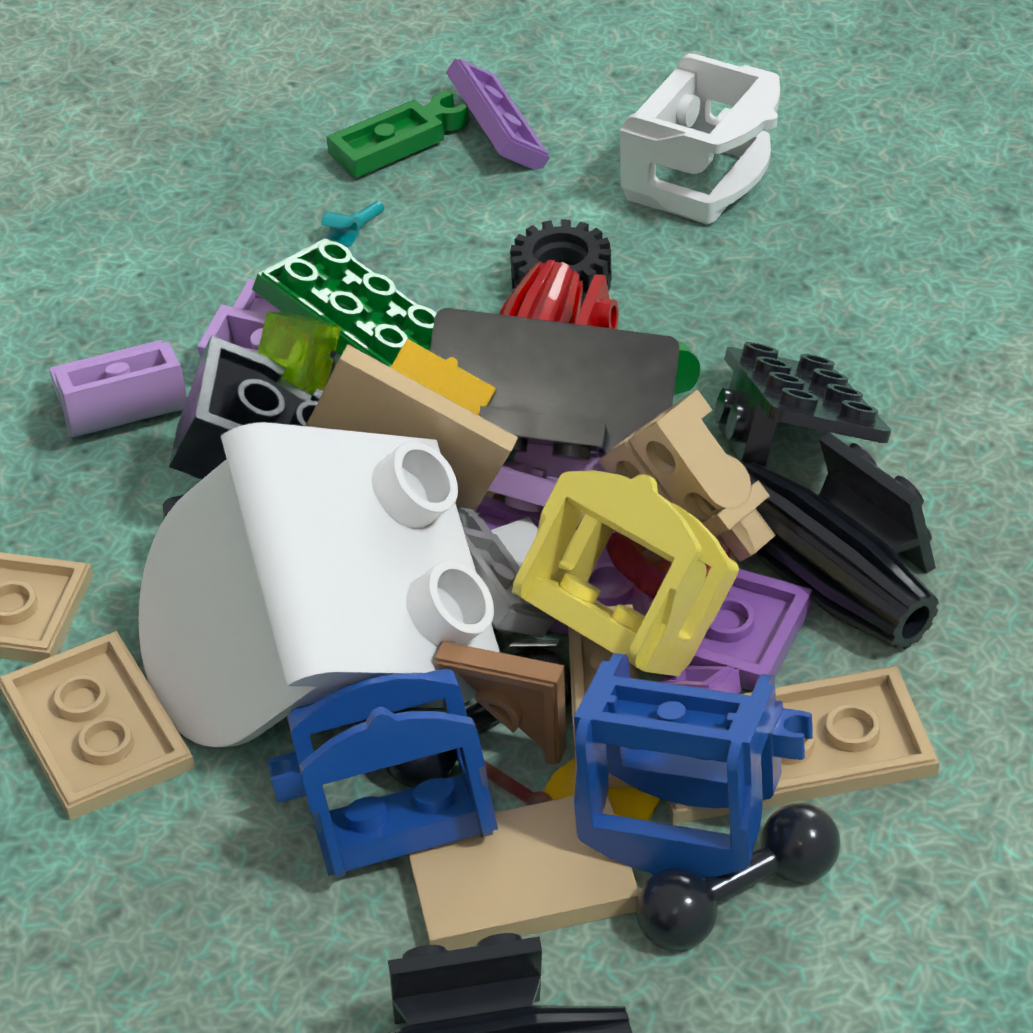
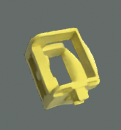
(686, 599)

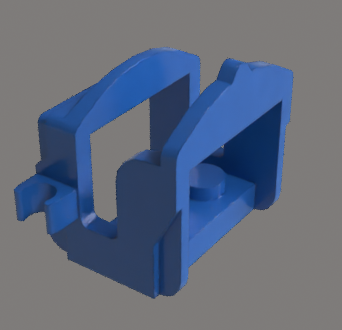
(686, 750)
(399, 822)

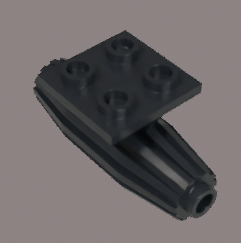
(849, 543)
(486, 992)

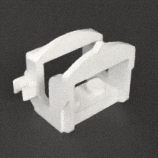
(682, 134)

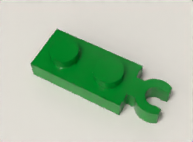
(396, 133)

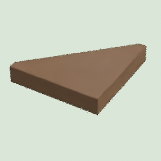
(515, 692)

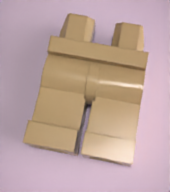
(696, 474)

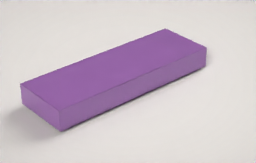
(497, 114)

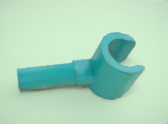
(346, 228)

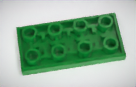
(339, 290)

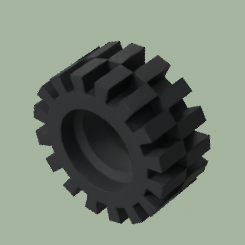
(574, 246)

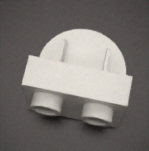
(305, 574)

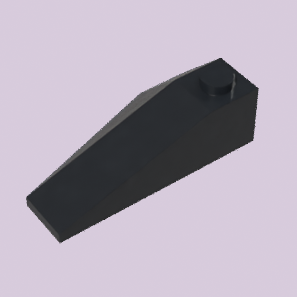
(233, 391)

